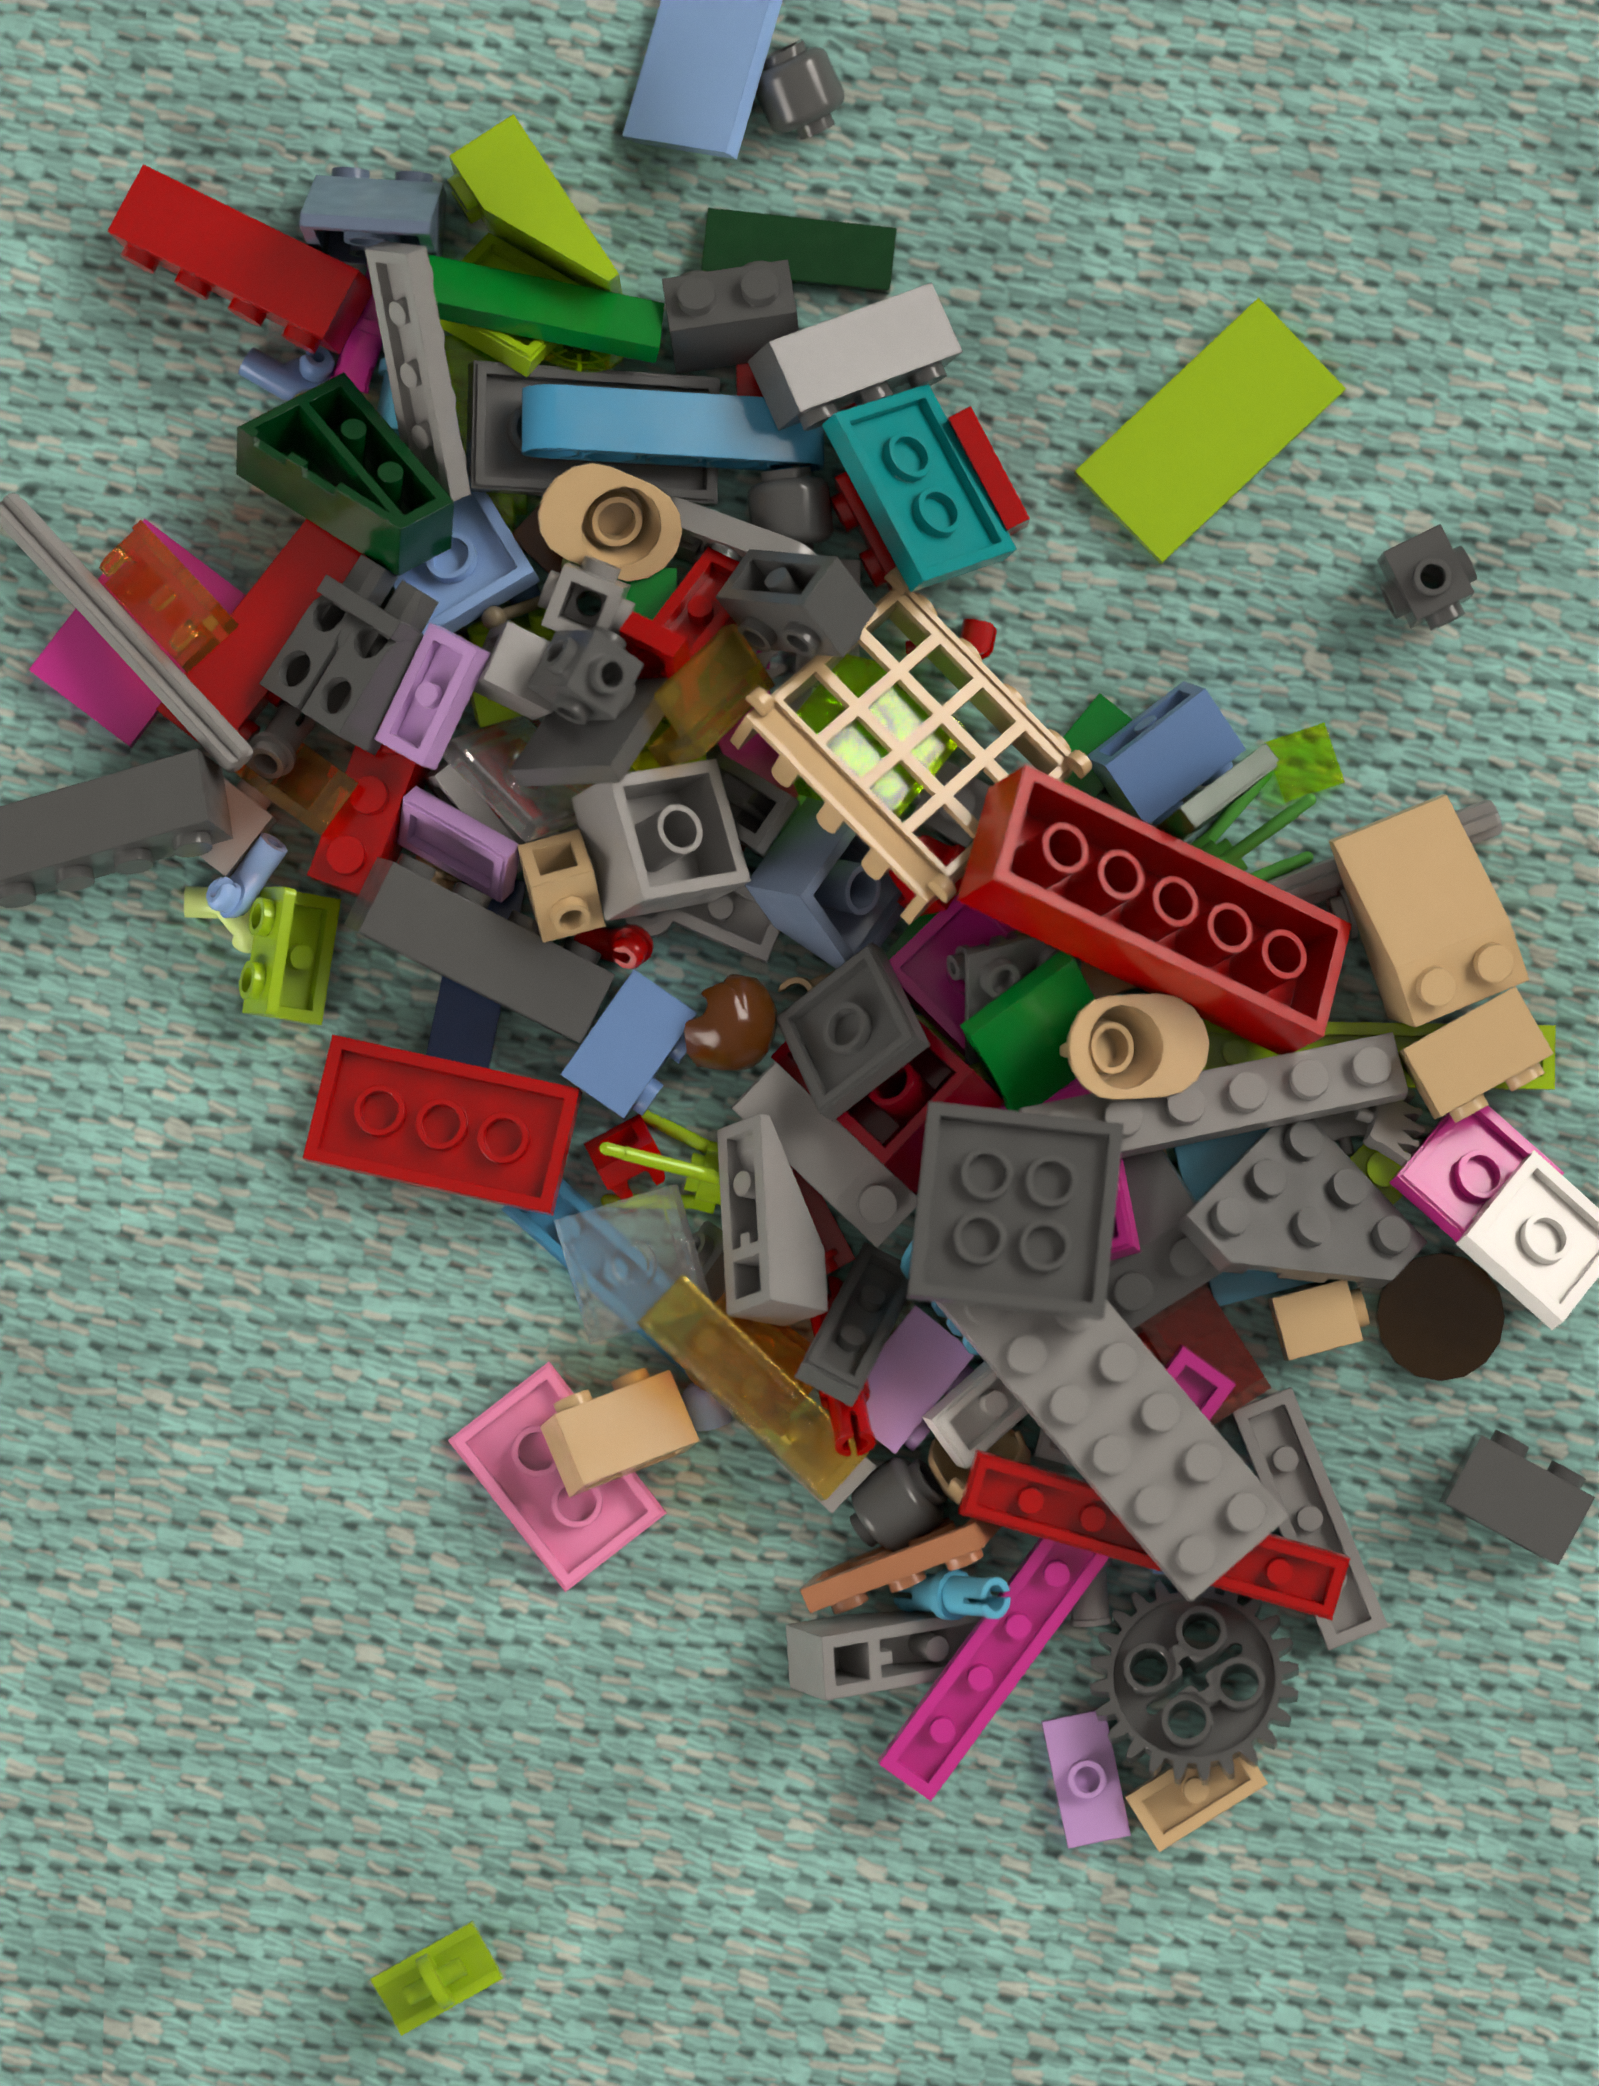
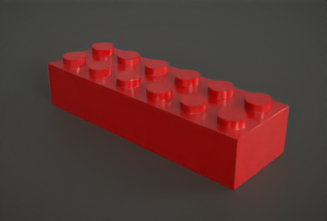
(1154, 911)

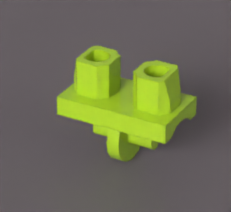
(437, 1978)

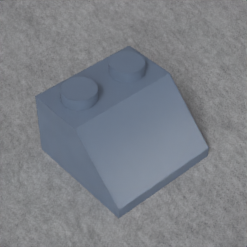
(820, 892)

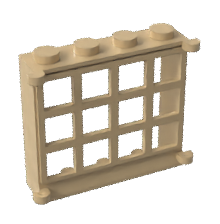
(850, 797)

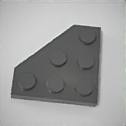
(1302, 1213)

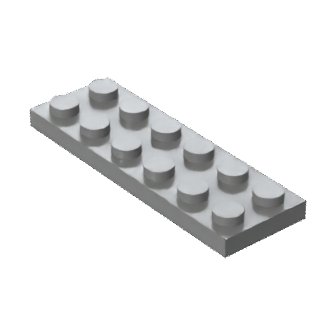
(1129, 1436)

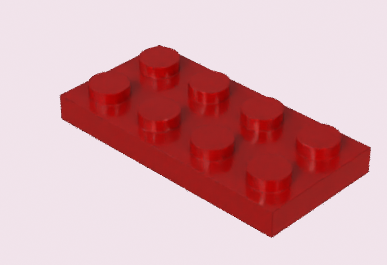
(442, 1125)

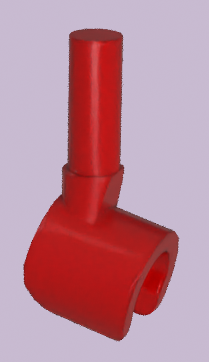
(977, 632)

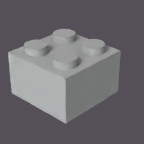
(661, 839)

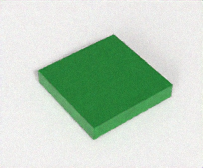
(1023, 1029)

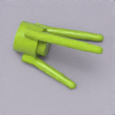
(700, 1173)

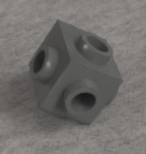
(1432, 556)
(587, 675)

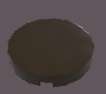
(1440, 1317)

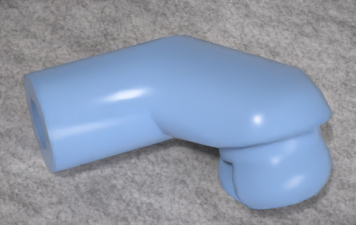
(236, 894)

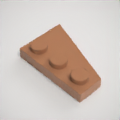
(848, 1582)

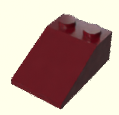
(894, 1114)

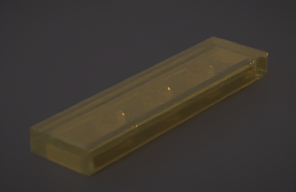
(749, 1386)

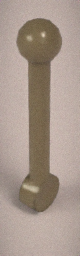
(495, 615)

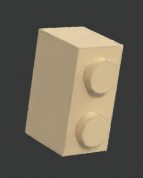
(1475, 1055)
(618, 1431)

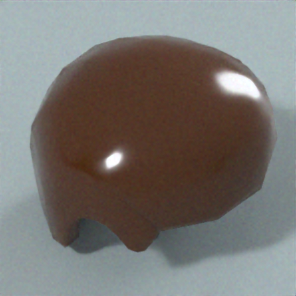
(735, 1026)

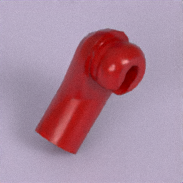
(624, 945)

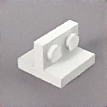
(1538, 1240)

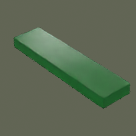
(547, 309)

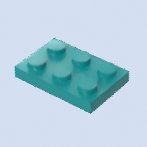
(919, 487)

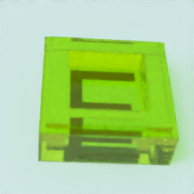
(1305, 763)

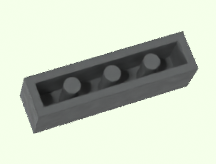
(111, 826)
(479, 948)

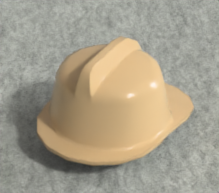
(610, 518)
(1137, 1046)

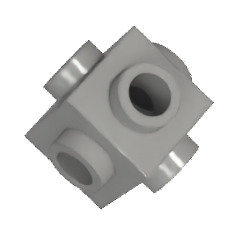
(563, 590)

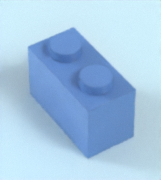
(1166, 754)
(630, 1047)

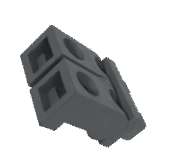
(351, 652)

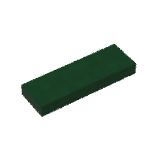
(816, 249)

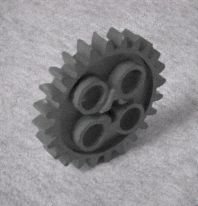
(1230, 1725)

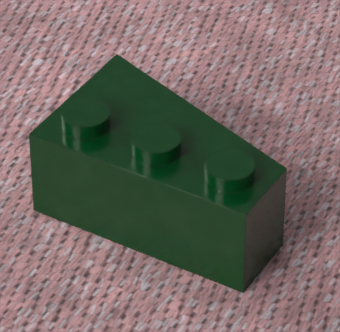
(348, 474)

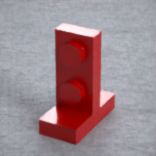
(684, 621)

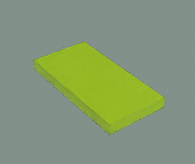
(1209, 431)

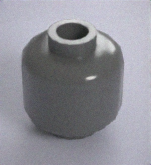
(799, 90)
(792, 505)
(897, 1504)

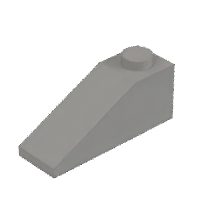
(829, 1156)
(768, 1234)
(871, 1651)

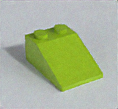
(522, 203)

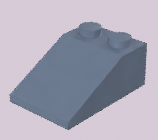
(356, 212)

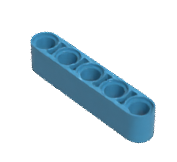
(662, 429)

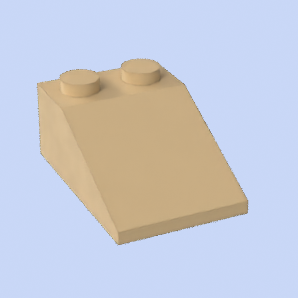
(1427, 913)

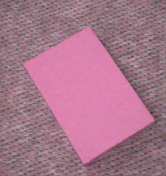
(519, 1473)

